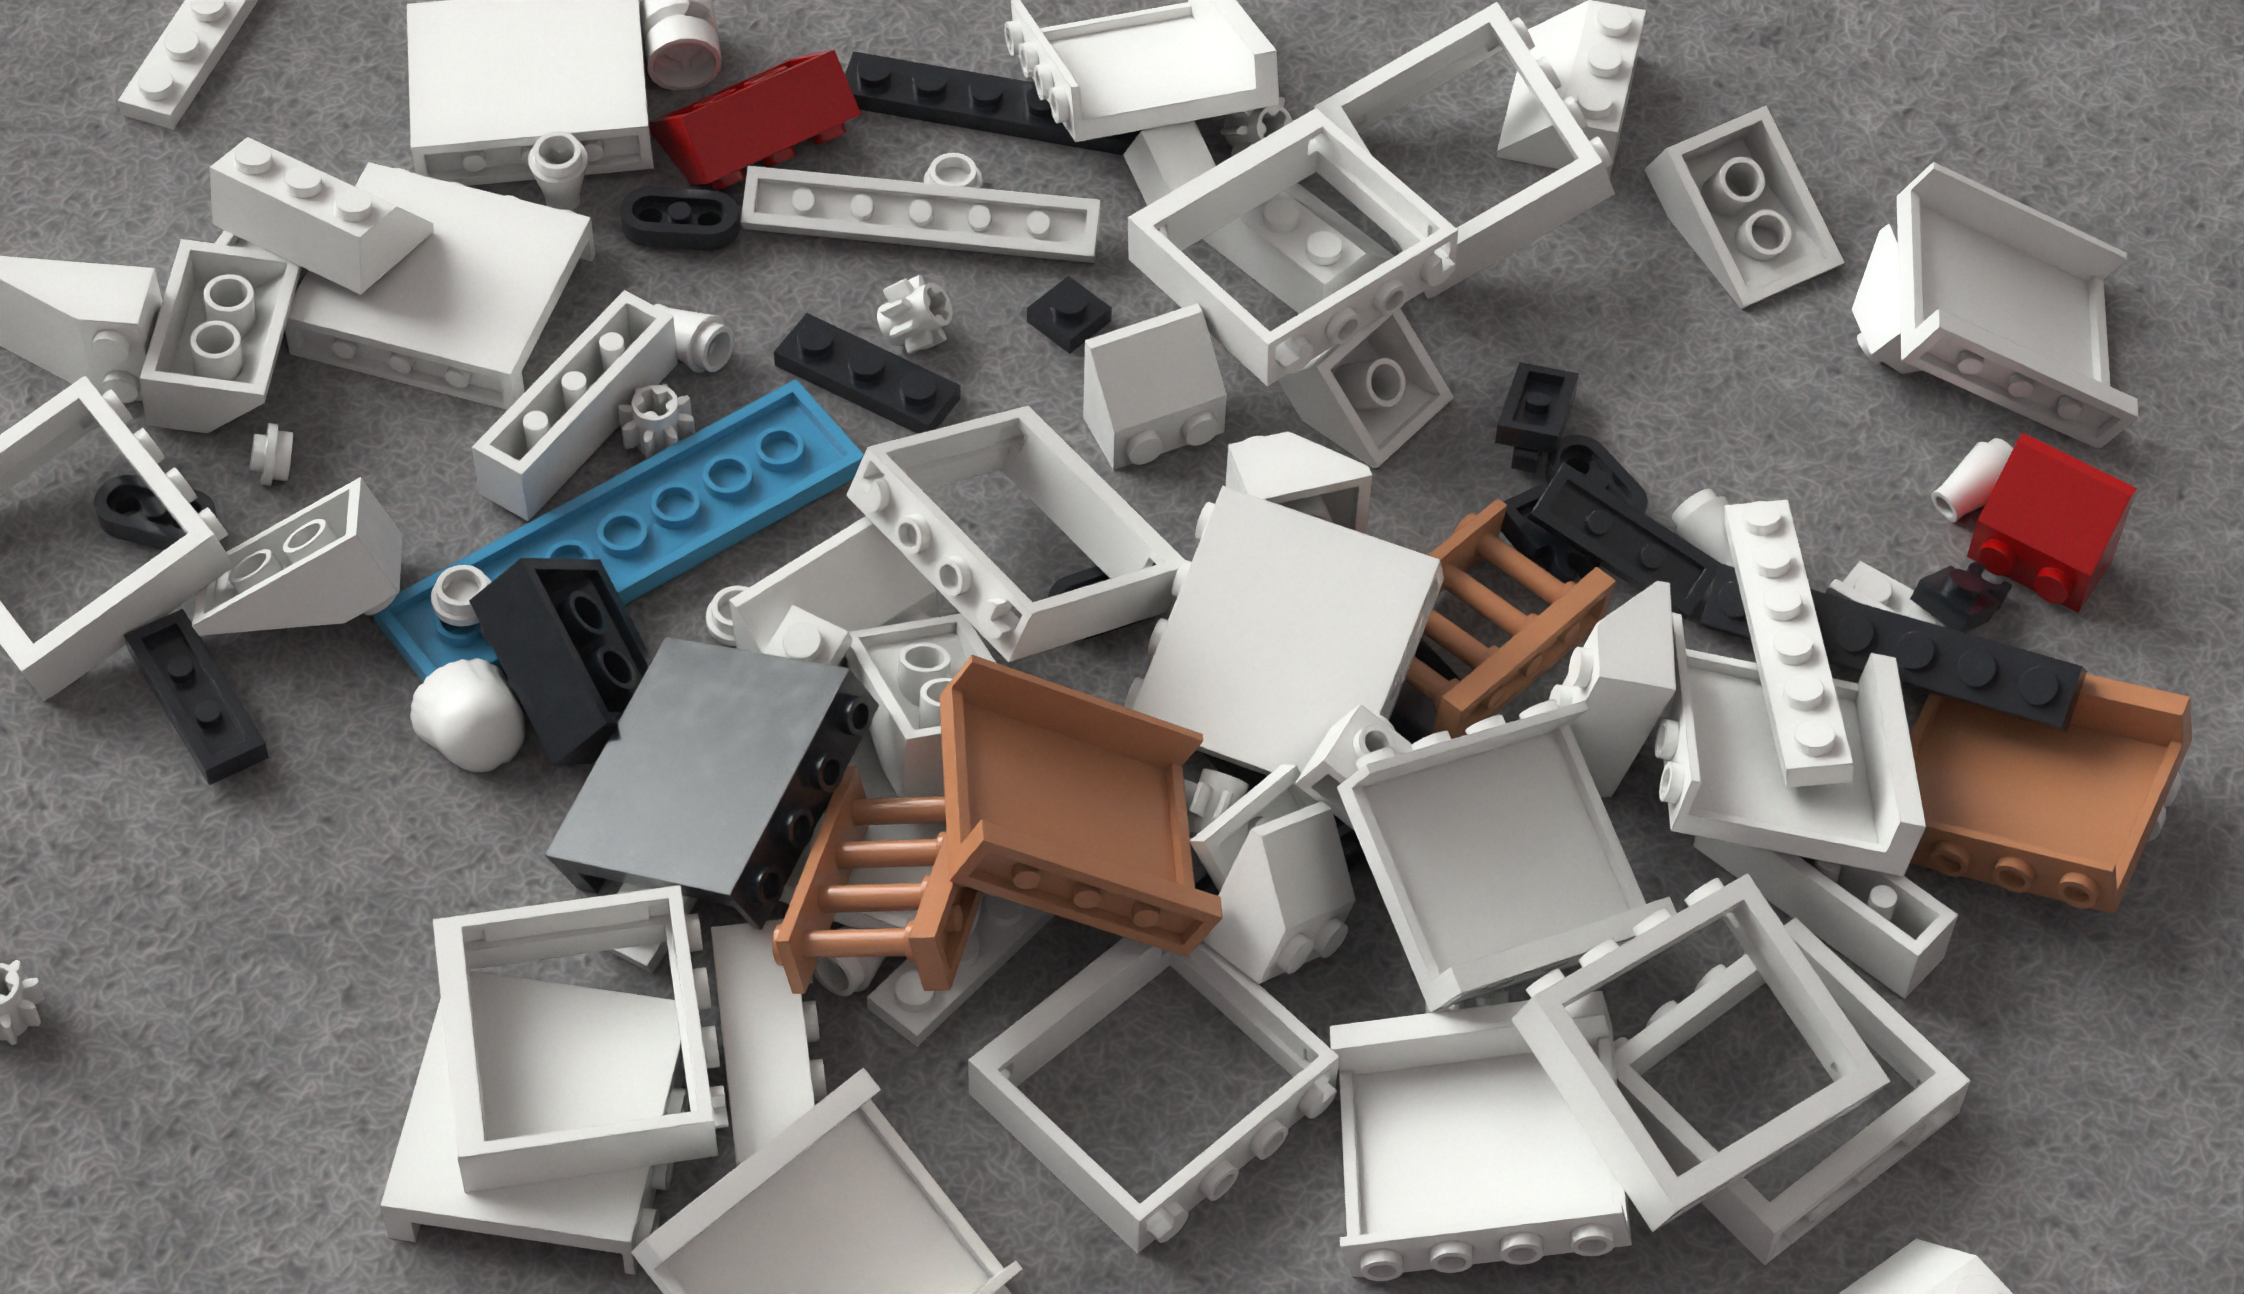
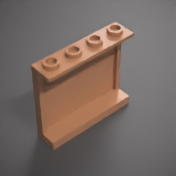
(2048, 804)
(1071, 806)

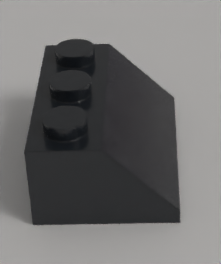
(564, 651)

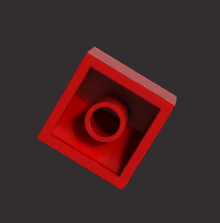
(2051, 523)

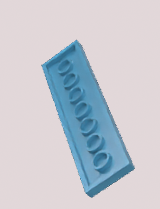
(654, 515)

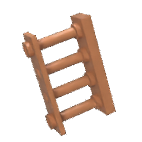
(1535, 641)
(944, 908)

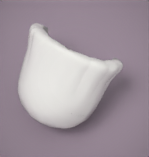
(469, 715)

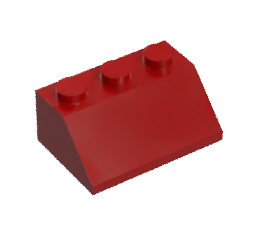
(758, 119)

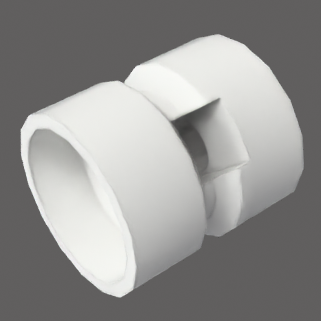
(680, 42)

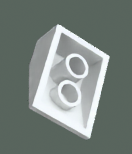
(1745, 208)
(80, 319)
(308, 569)
(905, 673)

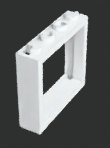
(1447, 56)
(1253, 178)
(1061, 485)
(144, 594)
(562, 931)
(1091, 997)
(1605, 1111)
(1775, 1225)

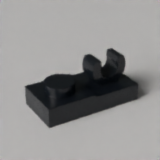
(1536, 413)

